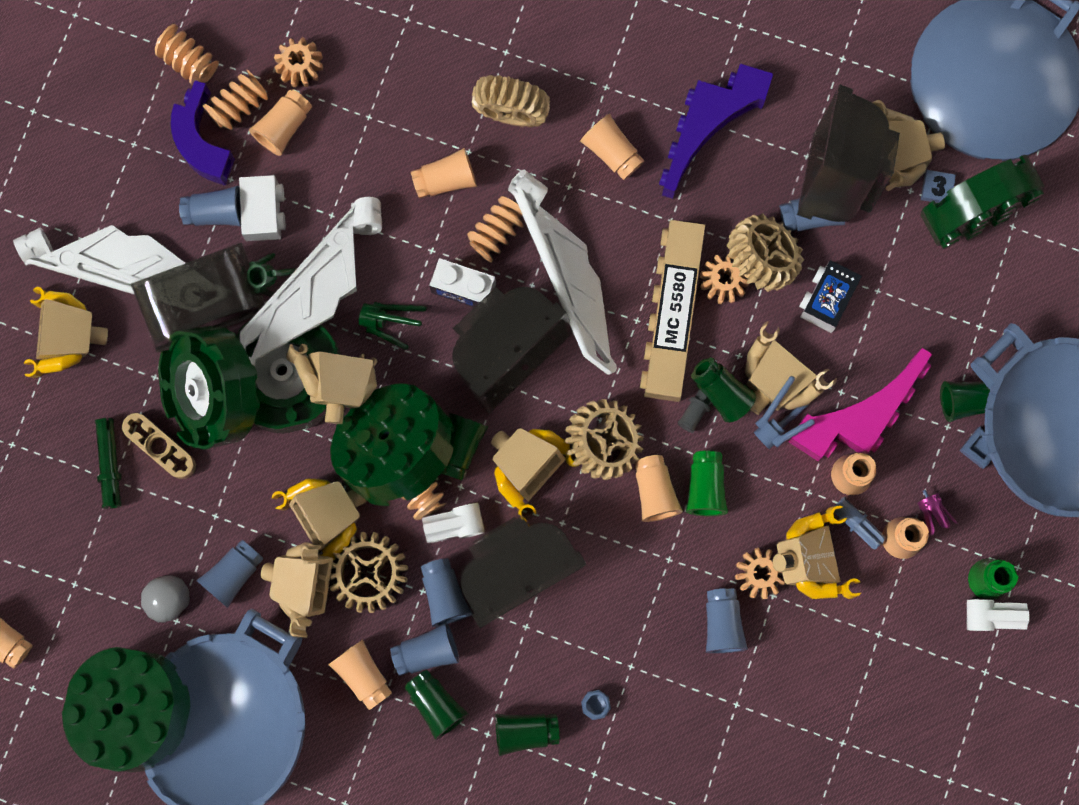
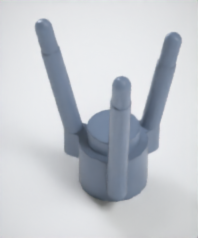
(771, 432)

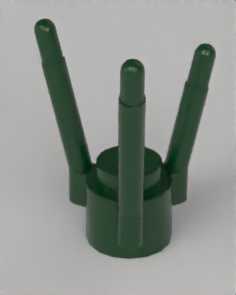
(264, 275)
(376, 315)

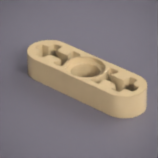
(137, 438)

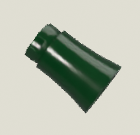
(723, 390)
(963, 399)
(465, 442)
(435, 704)
(525, 732)

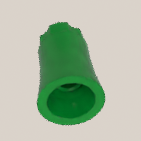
(707, 485)
(982, 578)

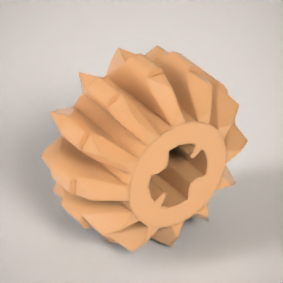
(298, 72)
(712, 278)
(749, 572)

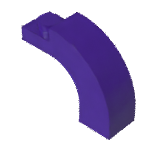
(202, 157)

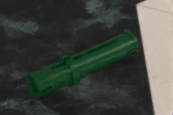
(108, 466)

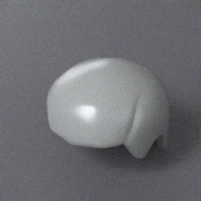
(165, 598)

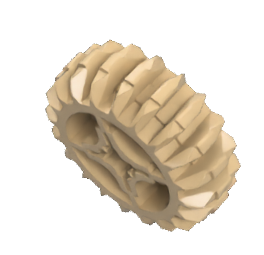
(510, 101)
(765, 252)
(612, 419)
(378, 563)

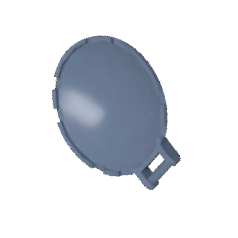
(997, 76)
(1035, 419)
(241, 719)

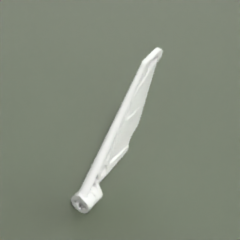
(101, 257)
(568, 270)
(316, 285)

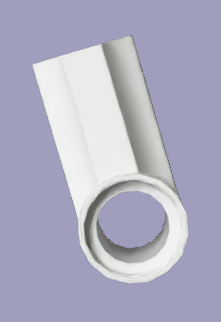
(461, 522)
(987, 615)

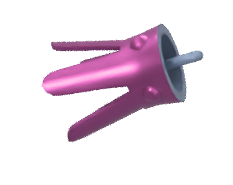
(934, 505)

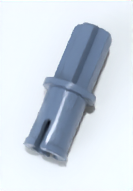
(860, 524)

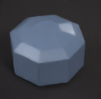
(595, 704)

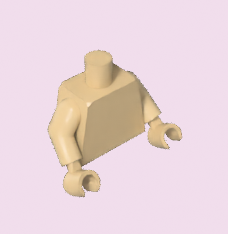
(913, 147)
(769, 369)
(334, 379)
(299, 584)

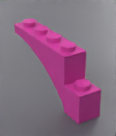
(863, 422)

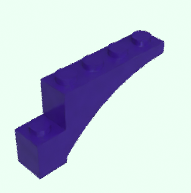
(708, 113)

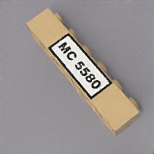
(674, 310)

